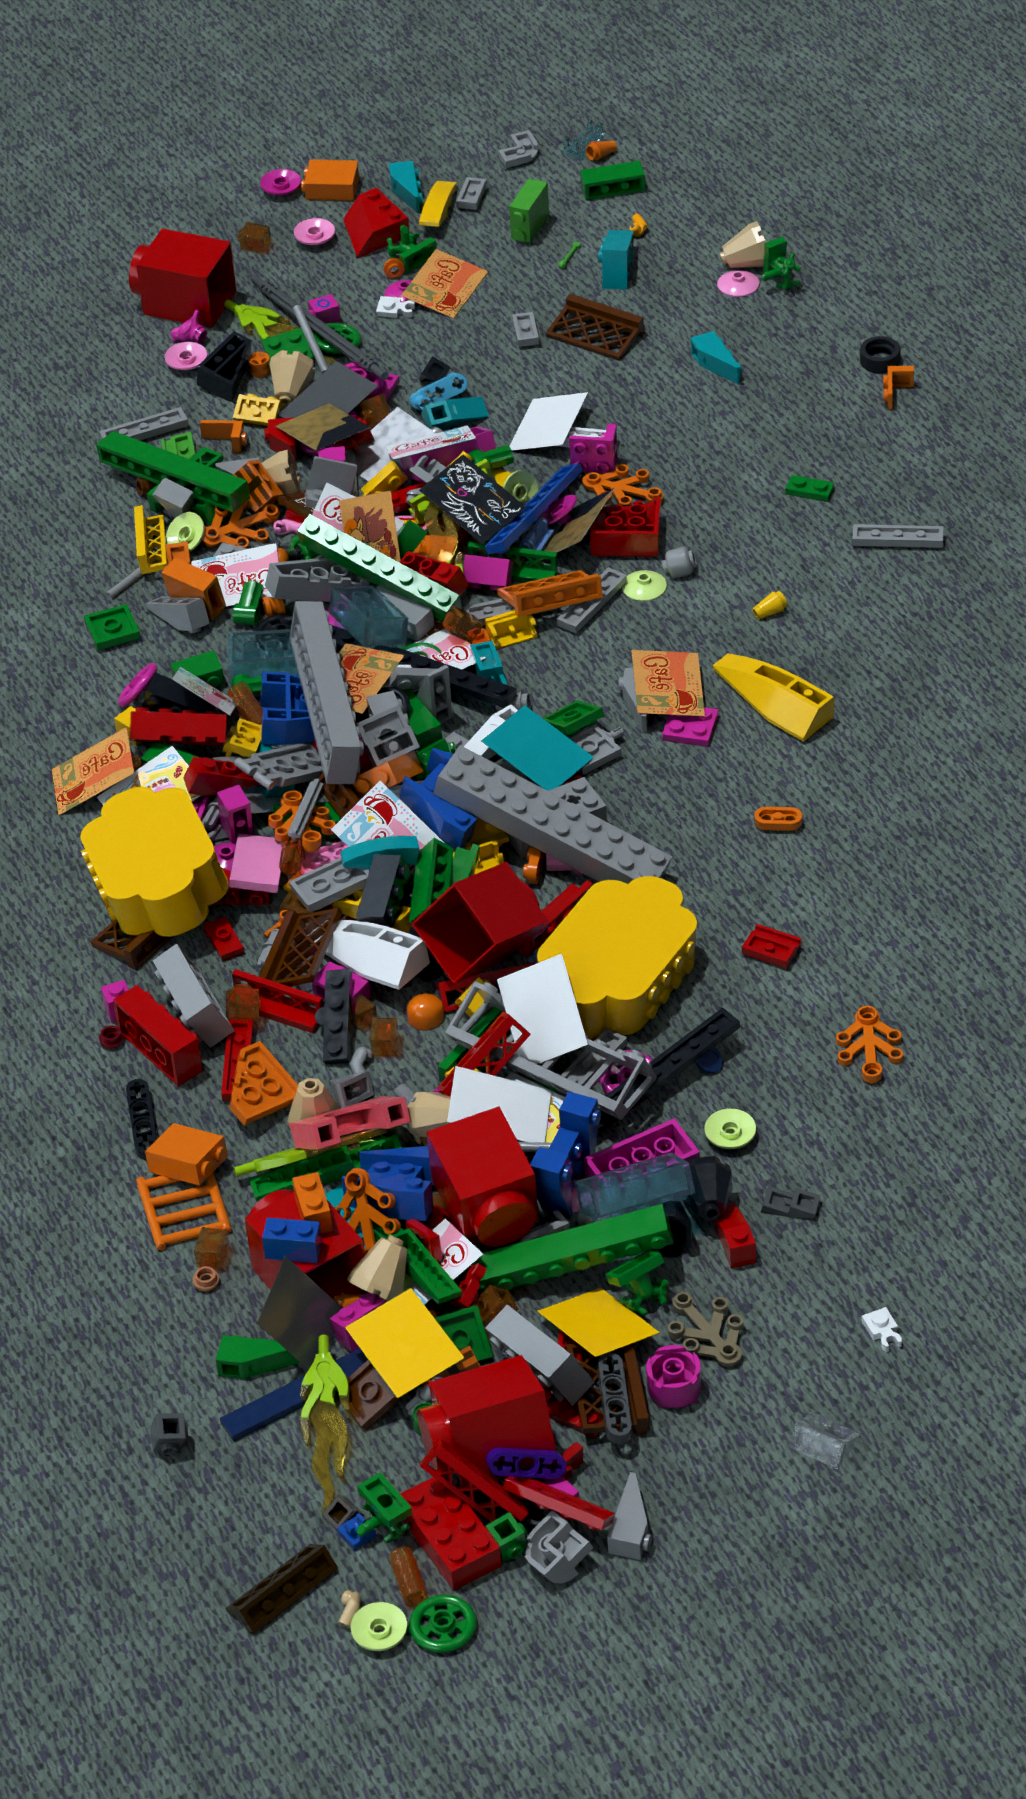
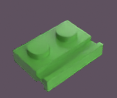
(180, 445)

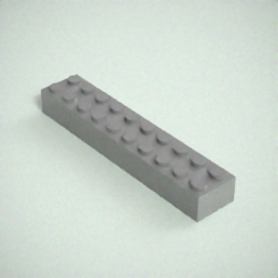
(325, 693)
(546, 820)

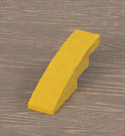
(437, 203)

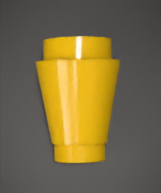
(770, 605)

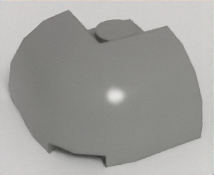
(556, 1549)

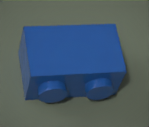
(292, 1238)

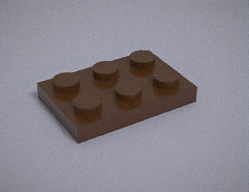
(369, 1395)

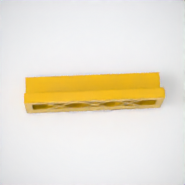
(145, 545)

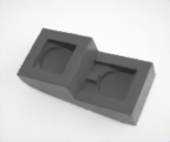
(797, 1204)

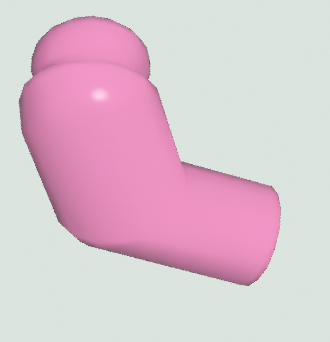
(286, 526)

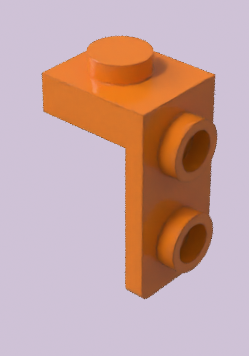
(897, 377)
(225, 430)

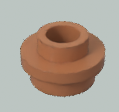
(205, 1273)

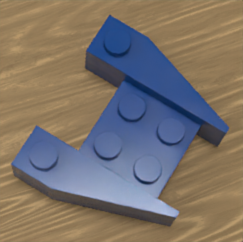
(284, 725)
(443, 818)
(564, 1160)
(405, 1175)

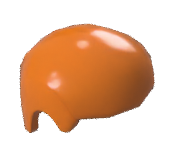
(425, 1011)

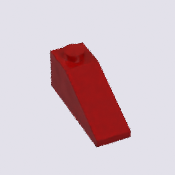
(736, 1237)

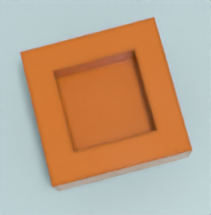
(178, 551)

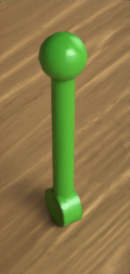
(575, 245)

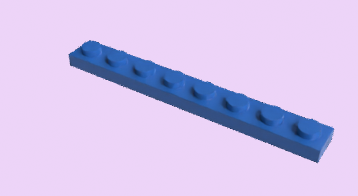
(534, 507)

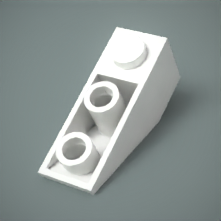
(475, 744)

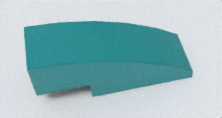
(490, 666)
(362, 854)

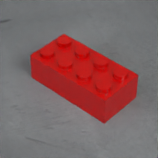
(158, 1035)
(451, 1533)

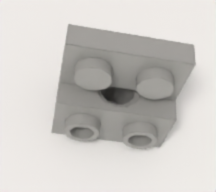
(391, 746)

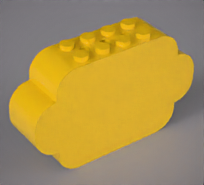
(153, 861)
(624, 951)

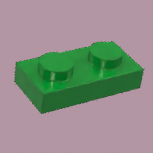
(809, 488)

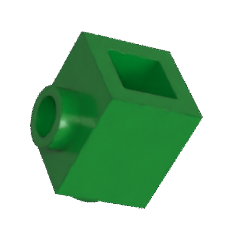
(508, 1535)

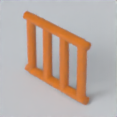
(156, 1221)

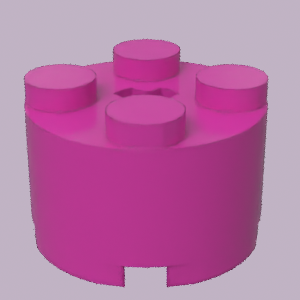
(673, 1377)

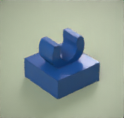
(348, 1532)

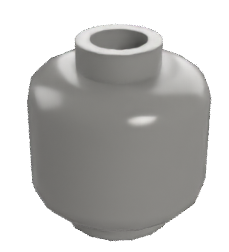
(679, 562)

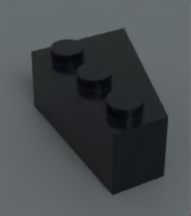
(225, 366)
(385, 890)

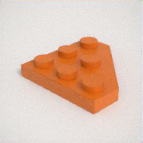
(260, 1085)

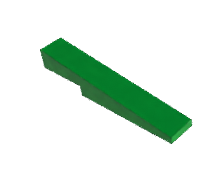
(329, 1165)
(422, 1265)

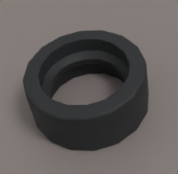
(879, 344)

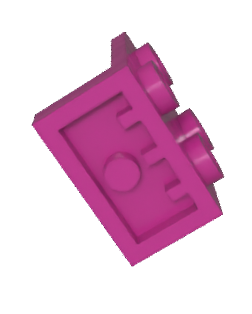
(595, 453)

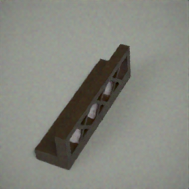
(283, 1587)

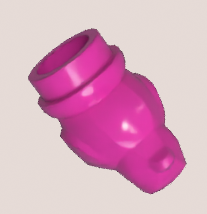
(190, 330)

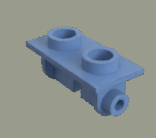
(537, 536)

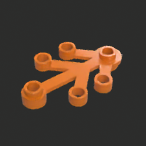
(596, 483)
(239, 526)
(310, 839)
(869, 1019)
(364, 1212)

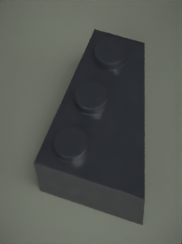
(168, 694)

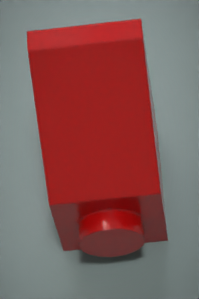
(279, 439)

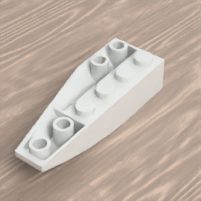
(377, 952)

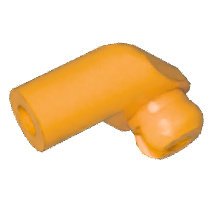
(639, 225)

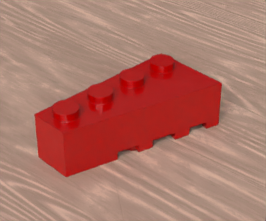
(177, 727)

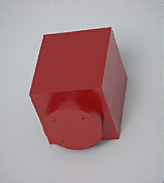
(183, 275)
(480, 922)
(483, 1178)
(338, 1252)
(485, 1411)

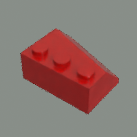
(373, 221)
(627, 530)

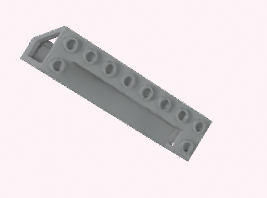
(632, 1060)

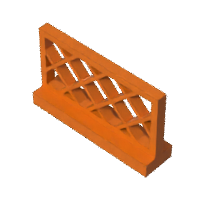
(552, 592)

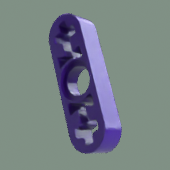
(545, 1456)

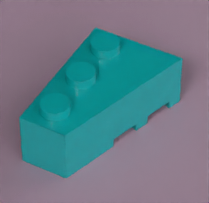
(615, 257)

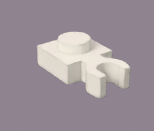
(393, 306)
(882, 1325)

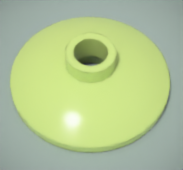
(521, 486)
(186, 528)
(644, 585)
(731, 1121)
(378, 1617)

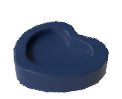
(710, 1062)

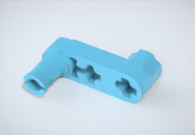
(447, 390)

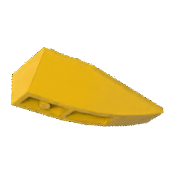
(778, 694)

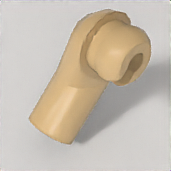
(352, 1601)

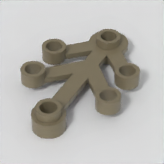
(707, 1332)

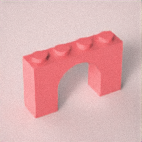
(327, 1128)

